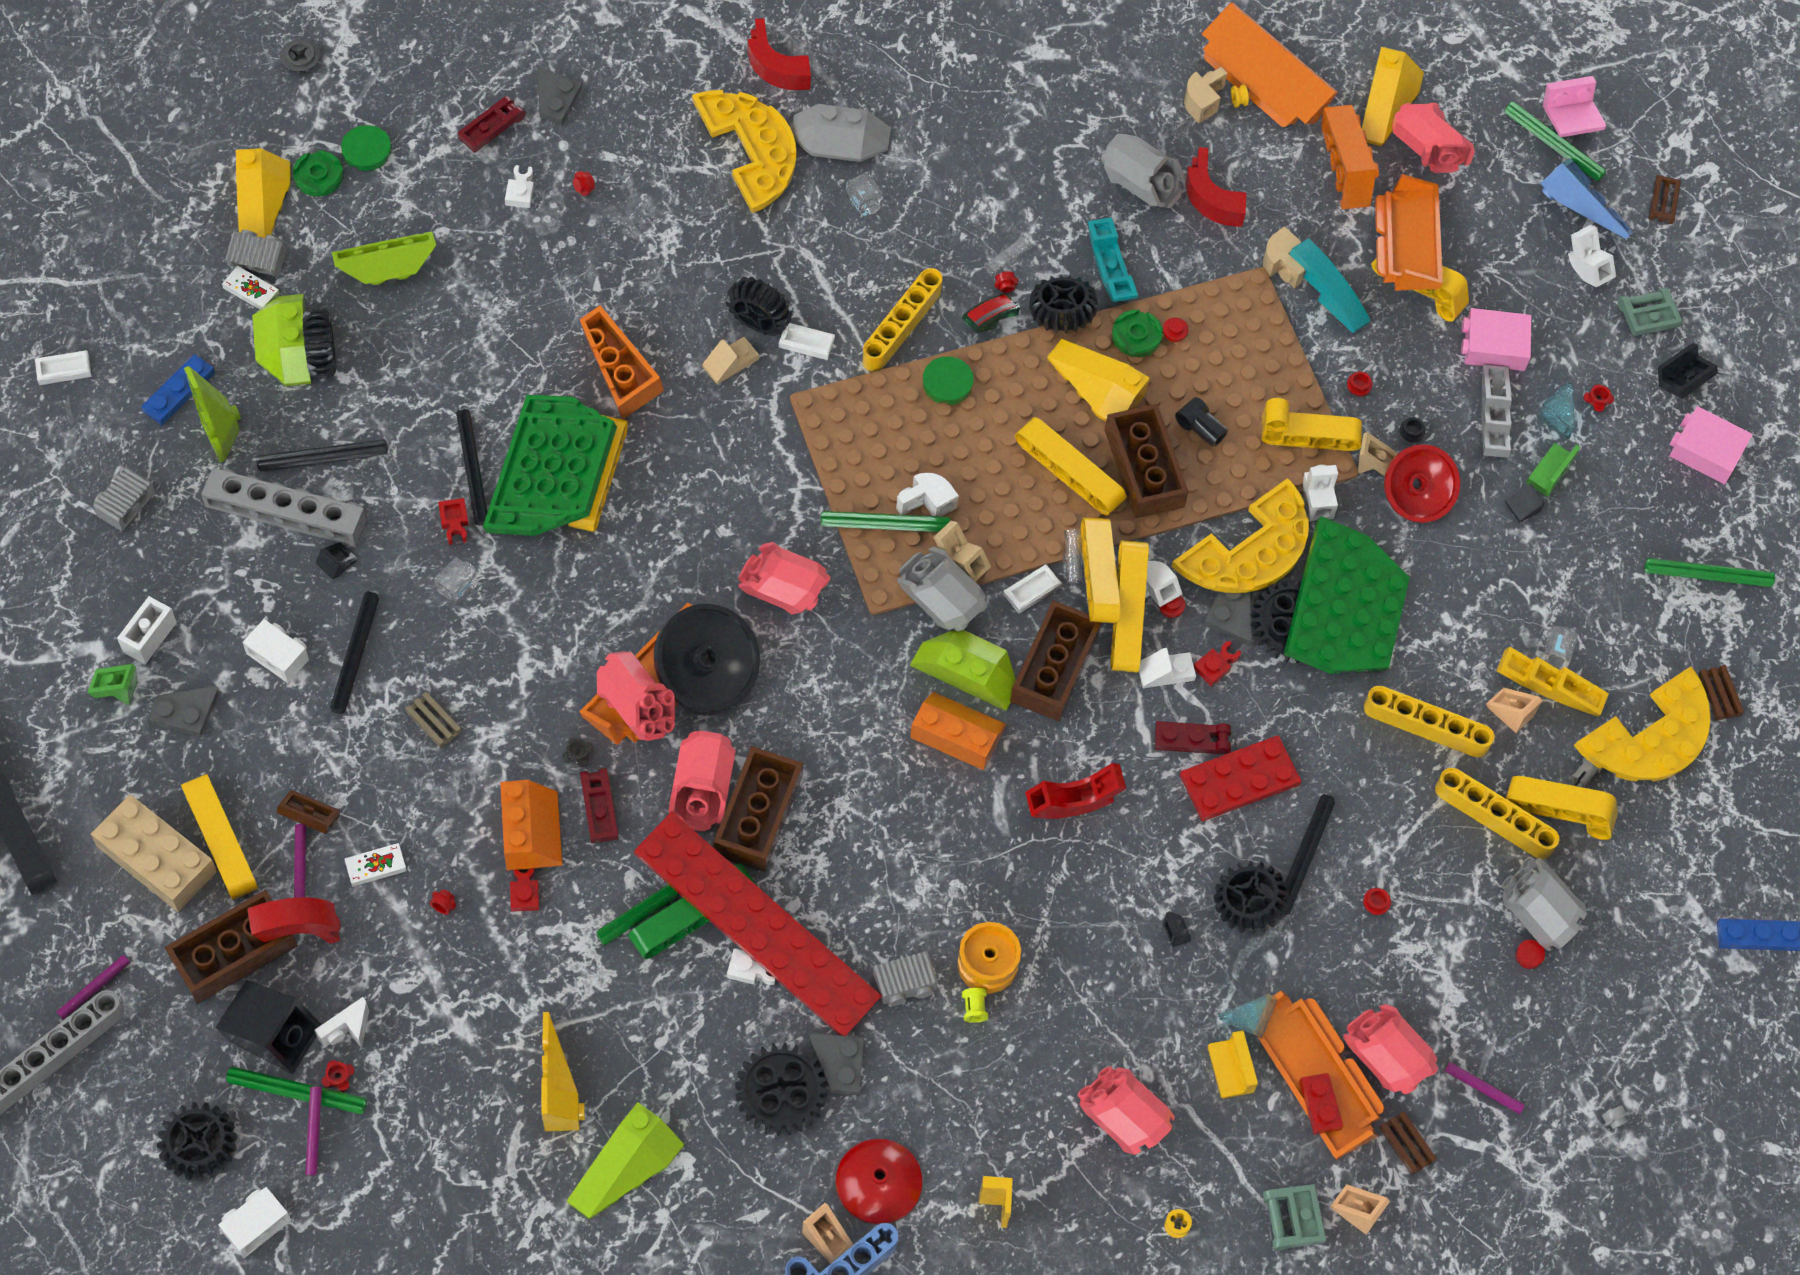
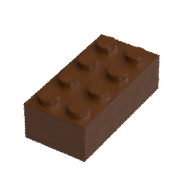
(1146, 461)
(1055, 661)
(758, 808)
(224, 951)

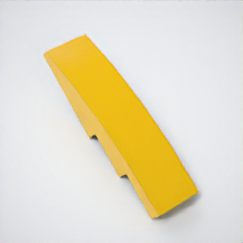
(1556, 684)

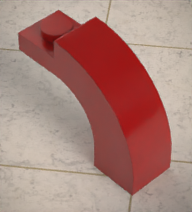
(773, 67)
(1209, 199)
(1076, 798)
(295, 916)

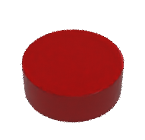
(1530, 954)

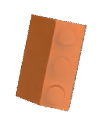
(957, 730)
(530, 825)

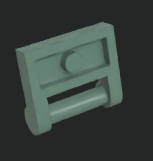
(1653, 317)
(1303, 1213)

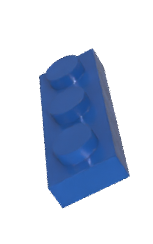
(175, 391)
(1758, 934)

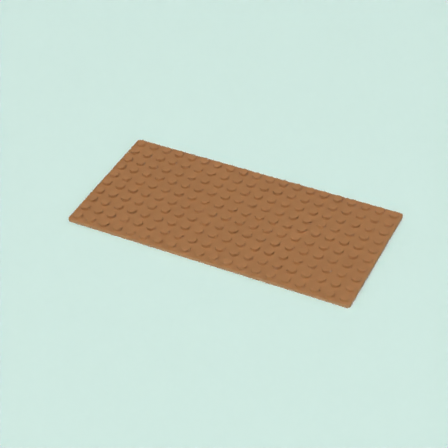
(883, 430)

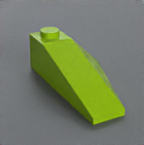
(215, 414)
(631, 1156)

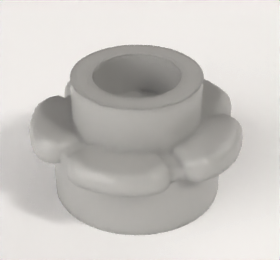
(1615, 1117)

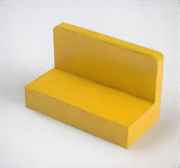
(1233, 1066)
(997, 1192)

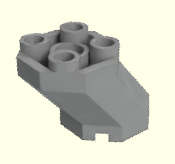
(1143, 170)
(942, 589)
(1543, 903)

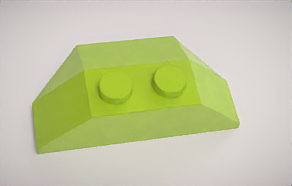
(385, 259)
(281, 339)
(968, 665)

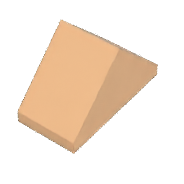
(1514, 707)
(1359, 1207)
(826, 1233)

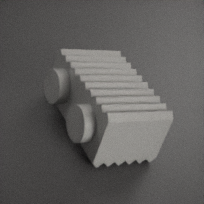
(256, 253)
(123, 498)
(905, 978)

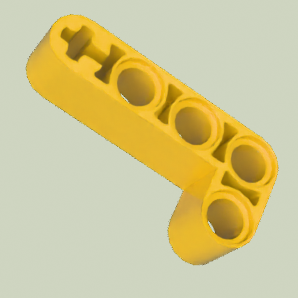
(1450, 298)
(1309, 430)
(1567, 803)

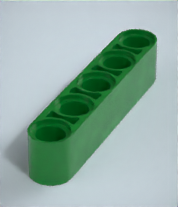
(670, 926)

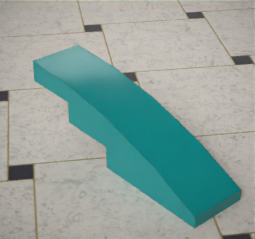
(1329, 282)

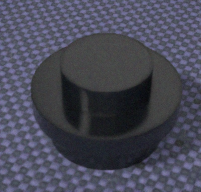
(1412, 429)

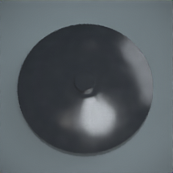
(707, 657)

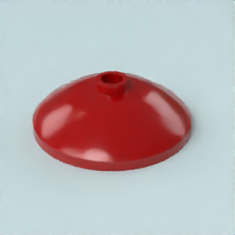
(1437, 483)
(875, 1199)

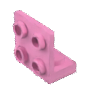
(1572, 107)

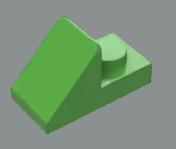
(114, 681)

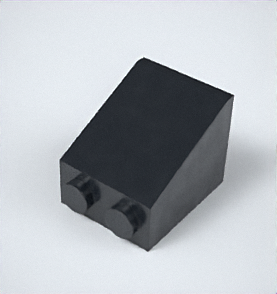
(269, 1025)

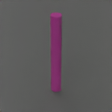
(300, 860)
(93, 987)
(1484, 1087)
(313, 1131)

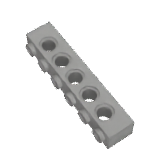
(222, 482)

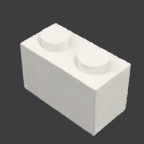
(147, 630)
(276, 650)
(254, 1221)

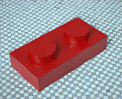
(1321, 1103)

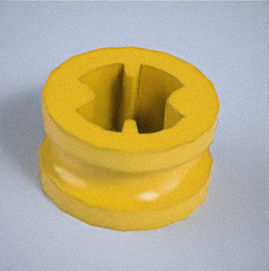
(1239, 96)
(1169, 1225)

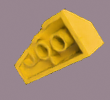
(1394, 83)
(261, 188)
(1100, 380)
(558, 1092)

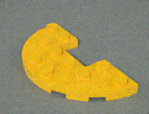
(763, 136)
(1262, 556)
(1663, 746)

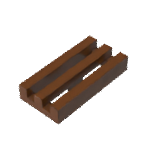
(1661, 215)
(1730, 690)
(306, 814)
(1417, 1138)

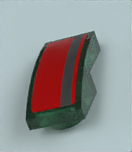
(989, 312)

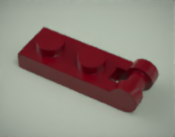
(490, 124)
(1192, 737)
(599, 806)

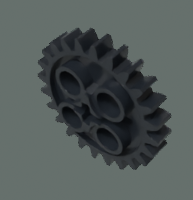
(1267, 607)
(786, 1113)

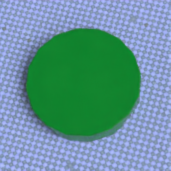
(366, 147)
(318, 173)
(1137, 333)
(947, 380)

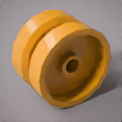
(989, 957)

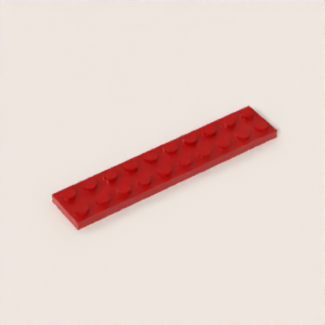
(757, 924)

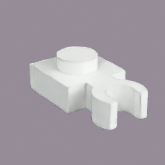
(520, 190)
(746, 970)

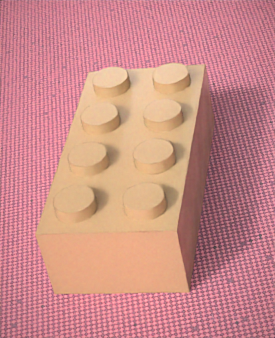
(154, 853)

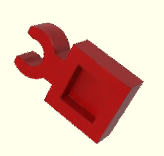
(454, 517)
(1216, 665)
(524, 893)

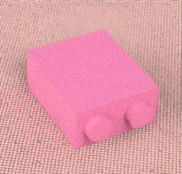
(1497, 339)
(1709, 444)

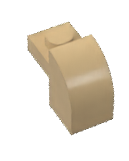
(1201, 95)
(1278, 259)
(966, 555)

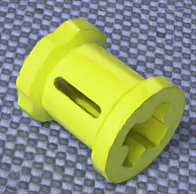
(975, 1005)

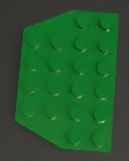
(550, 466)
(1346, 603)

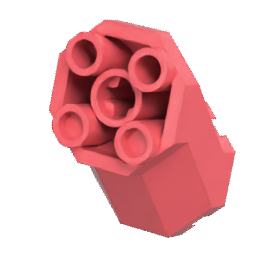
(1432, 137)
(783, 578)
(636, 696)
(702, 779)
(1391, 1049)
(1126, 1109)

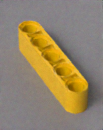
(898, 329)
(1070, 466)
(591, 522)
(1100, 570)
(1132, 589)
(1436, 732)
(1503, 825)
(219, 837)

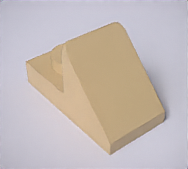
(729, 359)
(1374, 455)

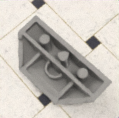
(840, 132)

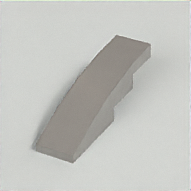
(1496, 411)

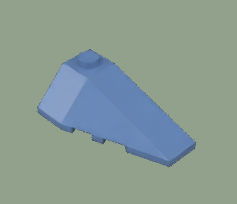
(1572, 189)

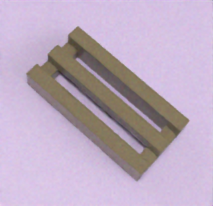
(419, 704)

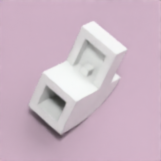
(1589, 260)
(930, 491)
(1320, 492)
(1161, 583)

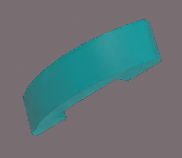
(1110, 260)

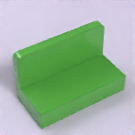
(1552, 468)

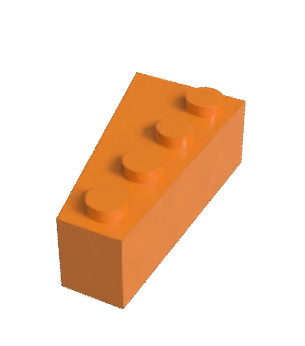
(1349, 156)
(624, 369)

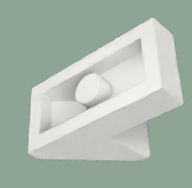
(1166, 669)
(350, 1019)

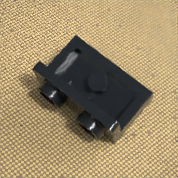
(1685, 372)

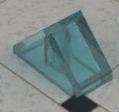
(1559, 411)
(1251, 1016)

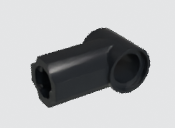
(1196, 417)

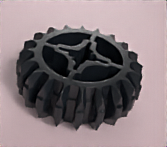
(1063, 303)
(759, 306)
(319, 343)
(1270, 905)
(189, 1149)

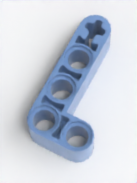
(847, 1263)

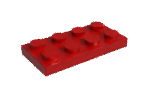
(1240, 778)

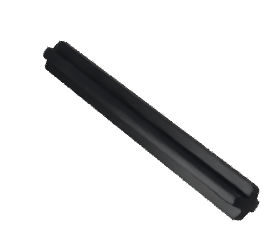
(322, 454)
(472, 466)
(354, 652)
(1307, 848)

